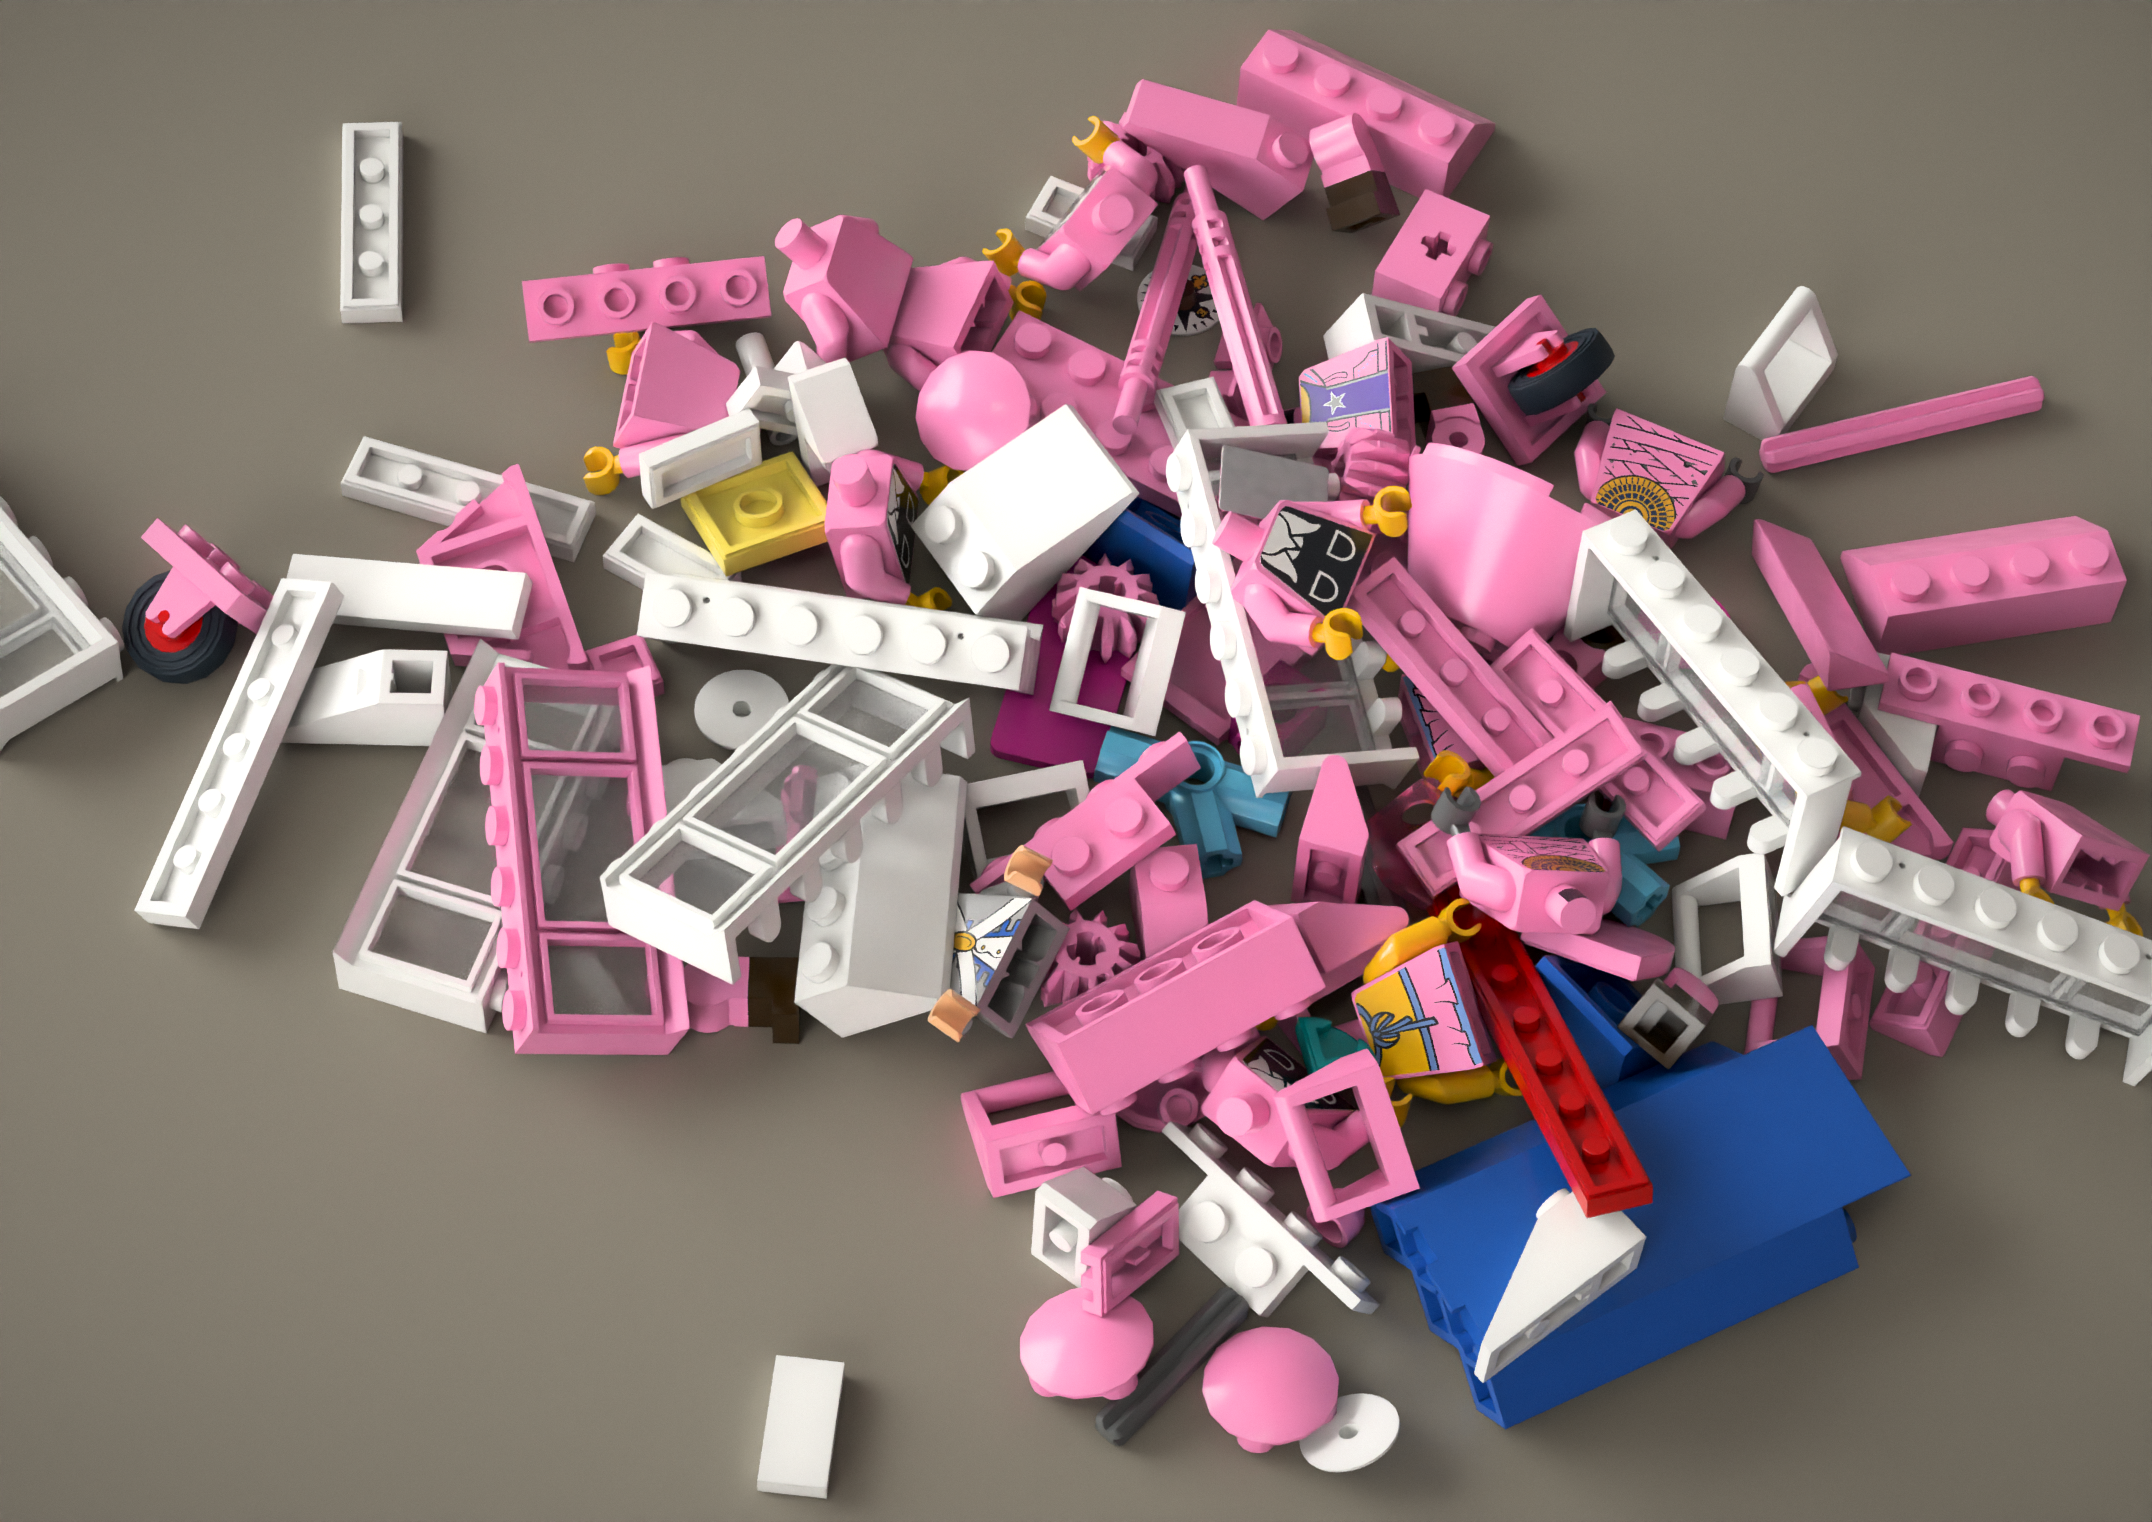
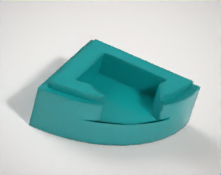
(1323, 1043)

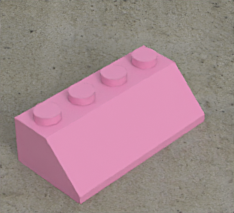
(1416, 134)
(1985, 584)
(1178, 1007)

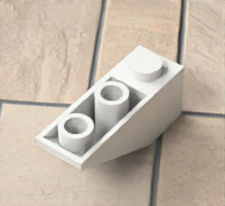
(374, 700)

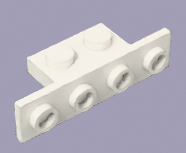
(1248, 1238)

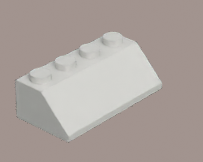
(886, 924)

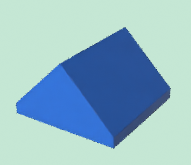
(1155, 547)
(1592, 1008)

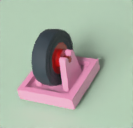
(1534, 377)
(189, 617)

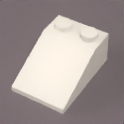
(1025, 515)

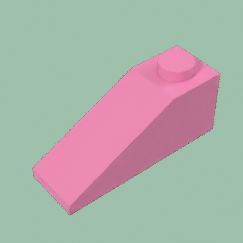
(1244, 151)
(1167, 898)

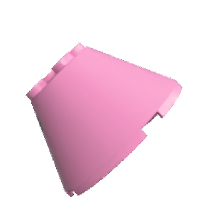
(1492, 546)

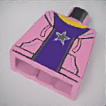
(1358, 390)

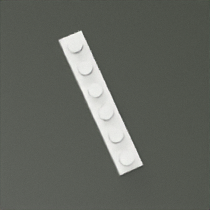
(239, 753)

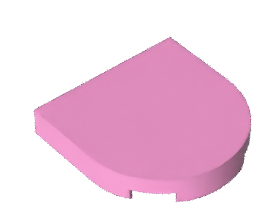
(1613, 949)

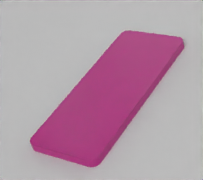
(1044, 738)

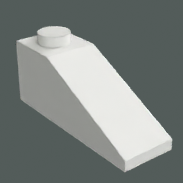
(1423, 335)
(1558, 1274)

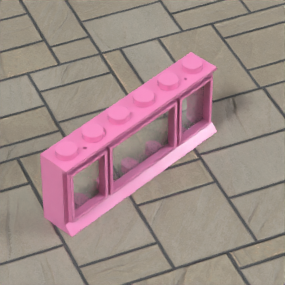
(570, 793)

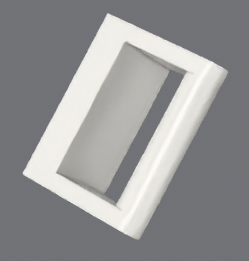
(1782, 369)
(1151, 667)
(1016, 787)
(1739, 879)

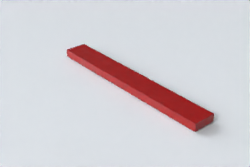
(1549, 1066)

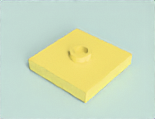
(759, 514)

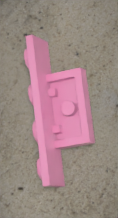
(629, 300)
(2004, 725)
(1109, 828)

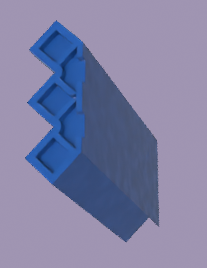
(1743, 1216)

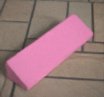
(1816, 608)
(1920, 1012)

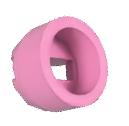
(1339, 1230)

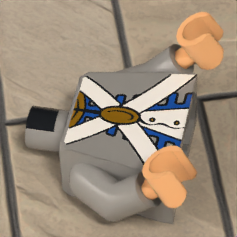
(1000, 951)

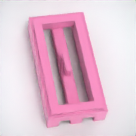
(1130, 1253)

